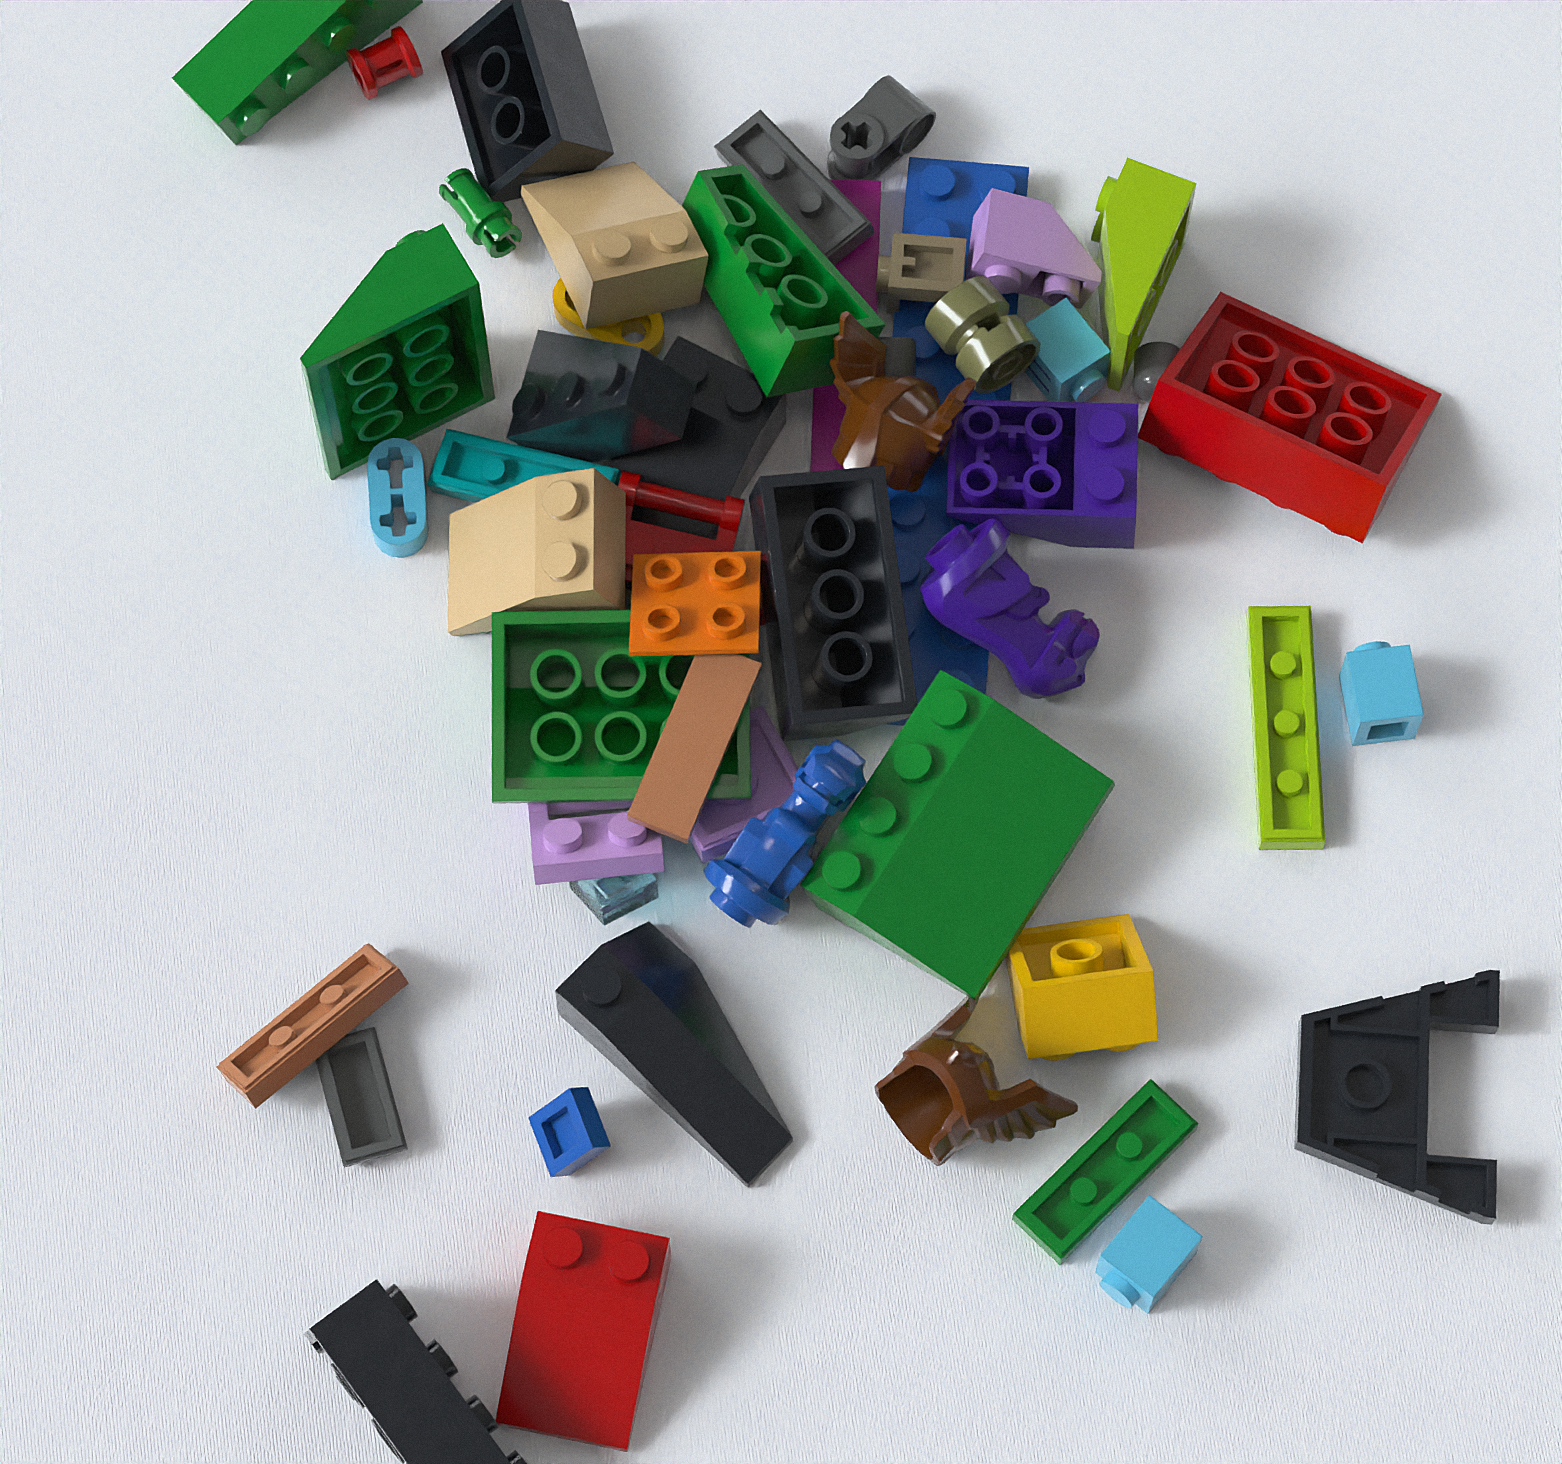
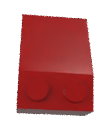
(583, 1330)

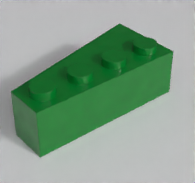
(771, 282)

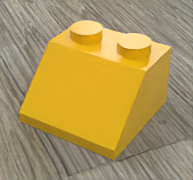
(1082, 988)

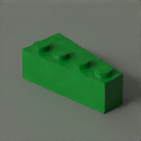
(277, 54)

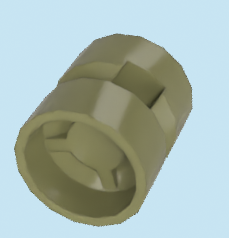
(977, 328)

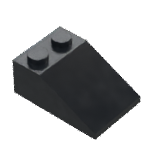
(722, 441)

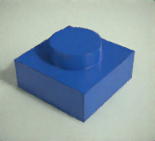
(569, 1131)

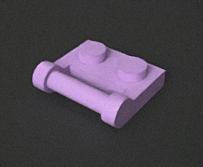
(590, 844)

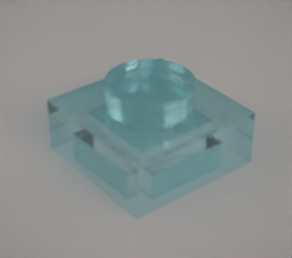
(616, 896)

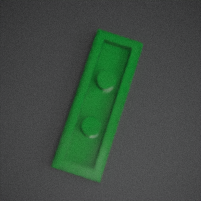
(1105, 1171)

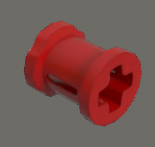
(384, 62)

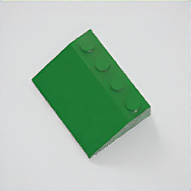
(399, 352)
(583, 714)
(957, 835)

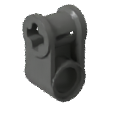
(877, 131)

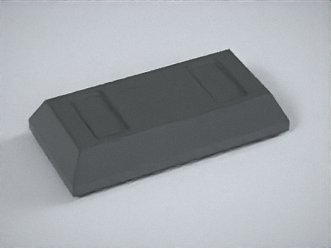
(360, 1099)

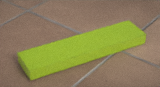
(1285, 728)

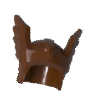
(889, 417)
(950, 1096)

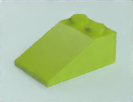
(1139, 241)

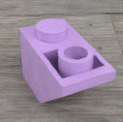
(1029, 251)

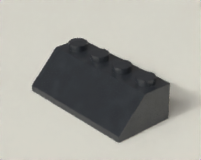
(832, 601)

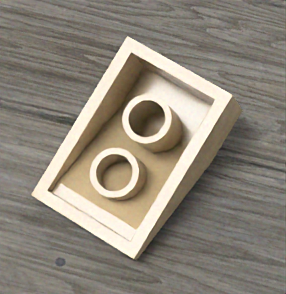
(618, 243)
(538, 549)

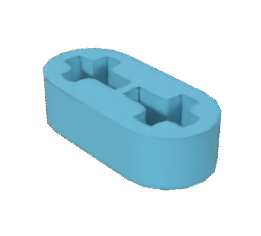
(384, 498)

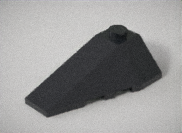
(668, 1035)

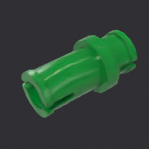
(486, 220)

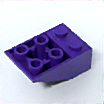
(1047, 470)

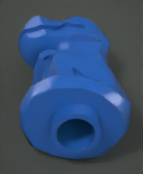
(776, 851)

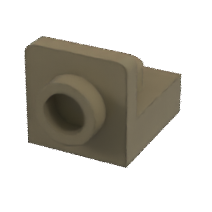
(920, 268)

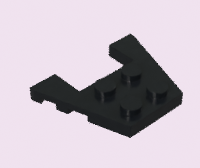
(1368, 1091)

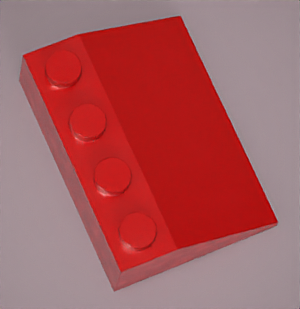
(1288, 416)

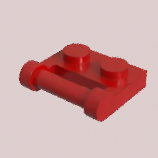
(652, 539)

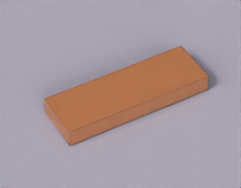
(694, 744)
(312, 1025)

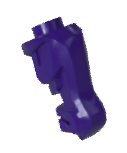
(992, 603)

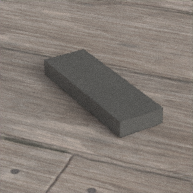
(796, 186)

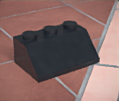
(526, 97)

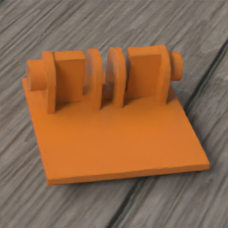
(695, 603)

